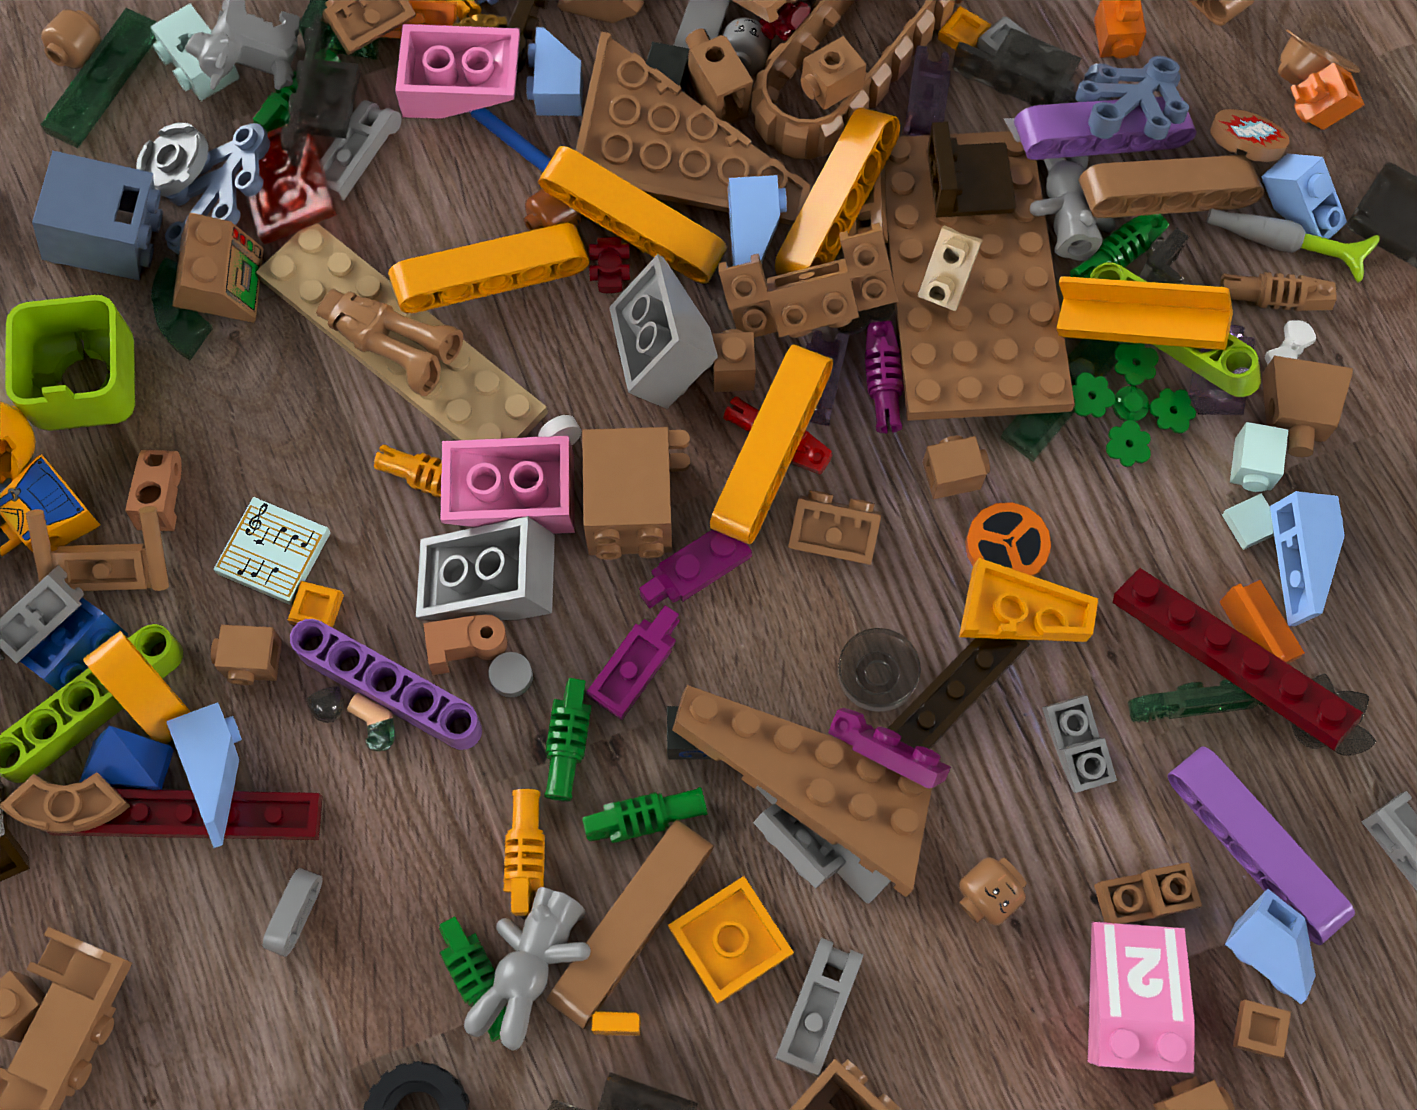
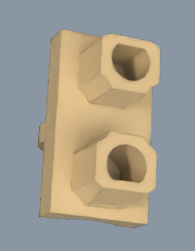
(949, 268)

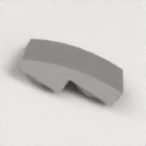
(702, 15)
(1078, 744)

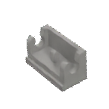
(38, 614)
(1396, 832)

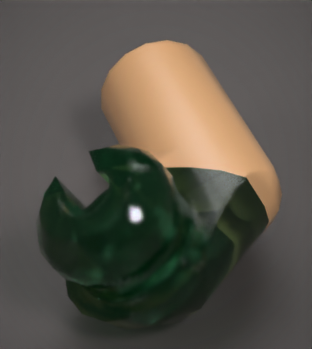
(378, 719)

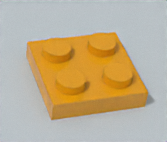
(730, 940)

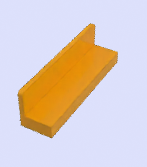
(1145, 312)

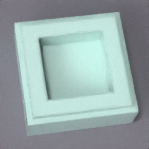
(1250, 521)

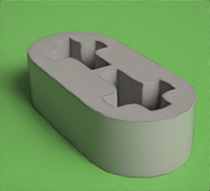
(292, 912)

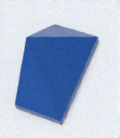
(128, 760)

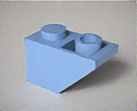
(556, 78)
(1305, 194)
(1276, 944)

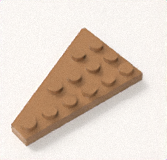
(666, 141)

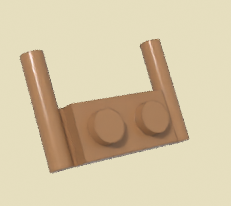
(104, 565)

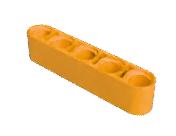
(839, 191)
(632, 214)
(488, 268)
(771, 444)

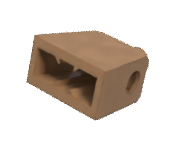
(718, 76)
(1304, 400)

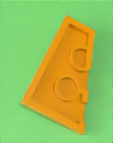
(1024, 607)

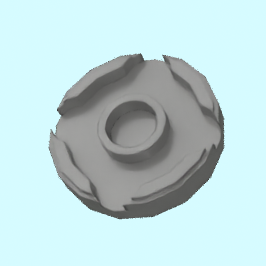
(174, 157)

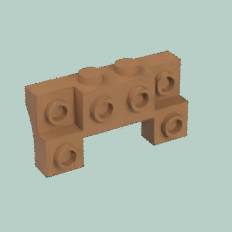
(814, 295)
(66, 1026)

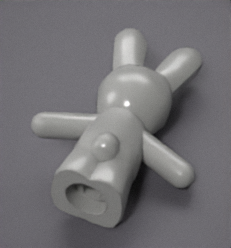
(1074, 224)
(524, 973)

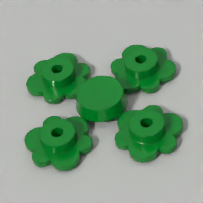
(1132, 403)

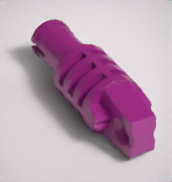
(884, 374)

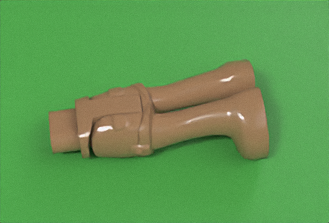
(368, 325)

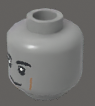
(749, 43)

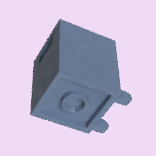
(79, 213)

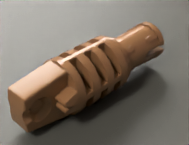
(1277, 291)

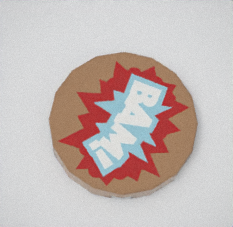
(1249, 133)

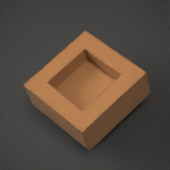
(1262, 1029)

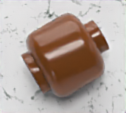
(548, 211)

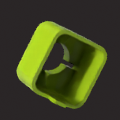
(47, 339)

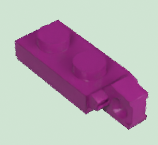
(694, 568)
(634, 664)
(886, 749)

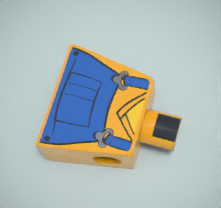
(44, 489)

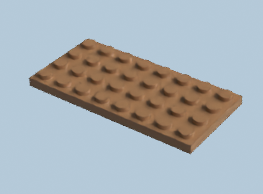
(1002, 341)

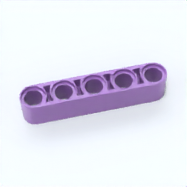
(1064, 132)
(373, 668)
(1260, 842)

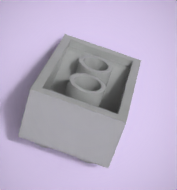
(660, 335)
(487, 571)

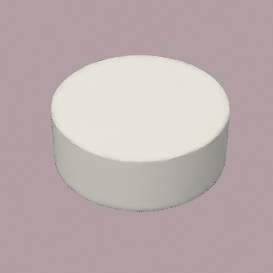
(561, 426)

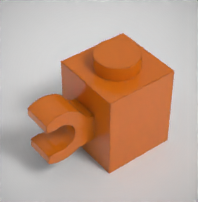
(1119, 28)
(1326, 96)

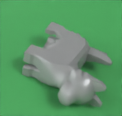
(249, 42)

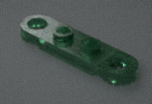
(1191, 700)

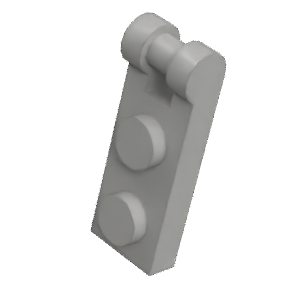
(349, 157)
(818, 1009)

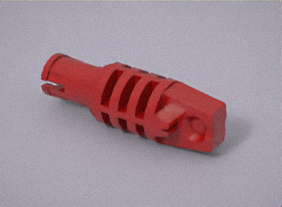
(810, 453)

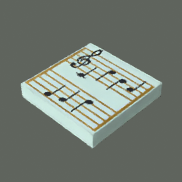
(272, 550)

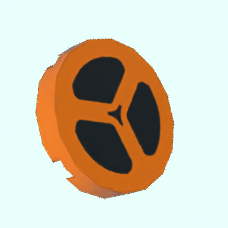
(1009, 537)

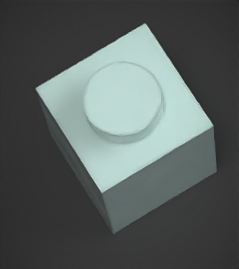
(1259, 457)

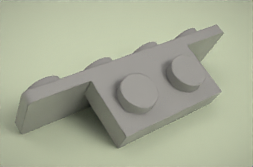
(813, 855)

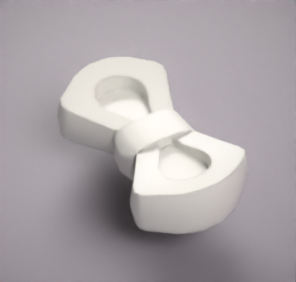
(1297, 337)

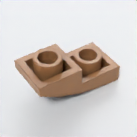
(1148, 895)

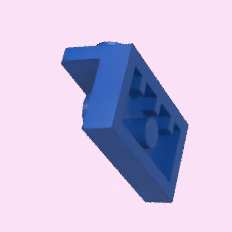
(61, 653)

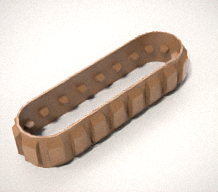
(819, 136)

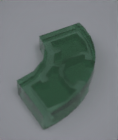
(181, 327)

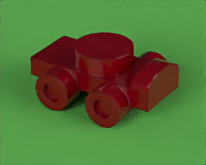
(789, 20)
(610, 269)

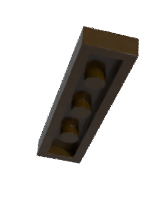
(956, 690)

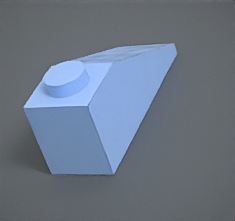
(754, 215)
(1307, 546)
(210, 763)

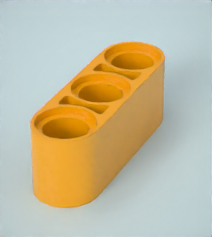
(136, 686)

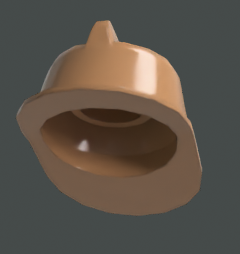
(1304, 58)

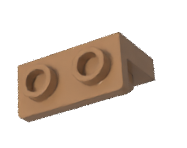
(364, 21)
(835, 528)

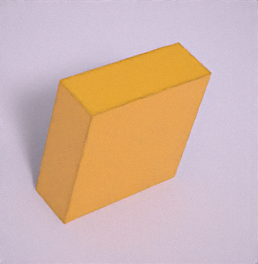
(963, 27)
(315, 603)
(616, 1023)

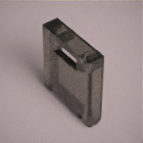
(1390, 213)

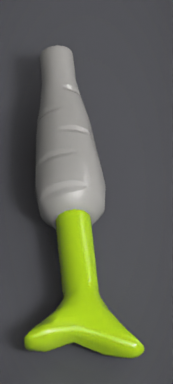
(1290, 237)

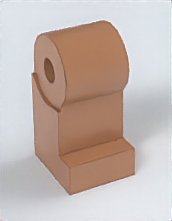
(155, 485)
(463, 638)

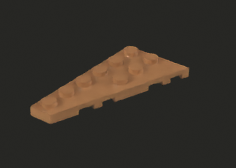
(815, 781)

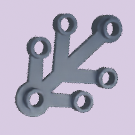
(1158, 75)
(245, 150)

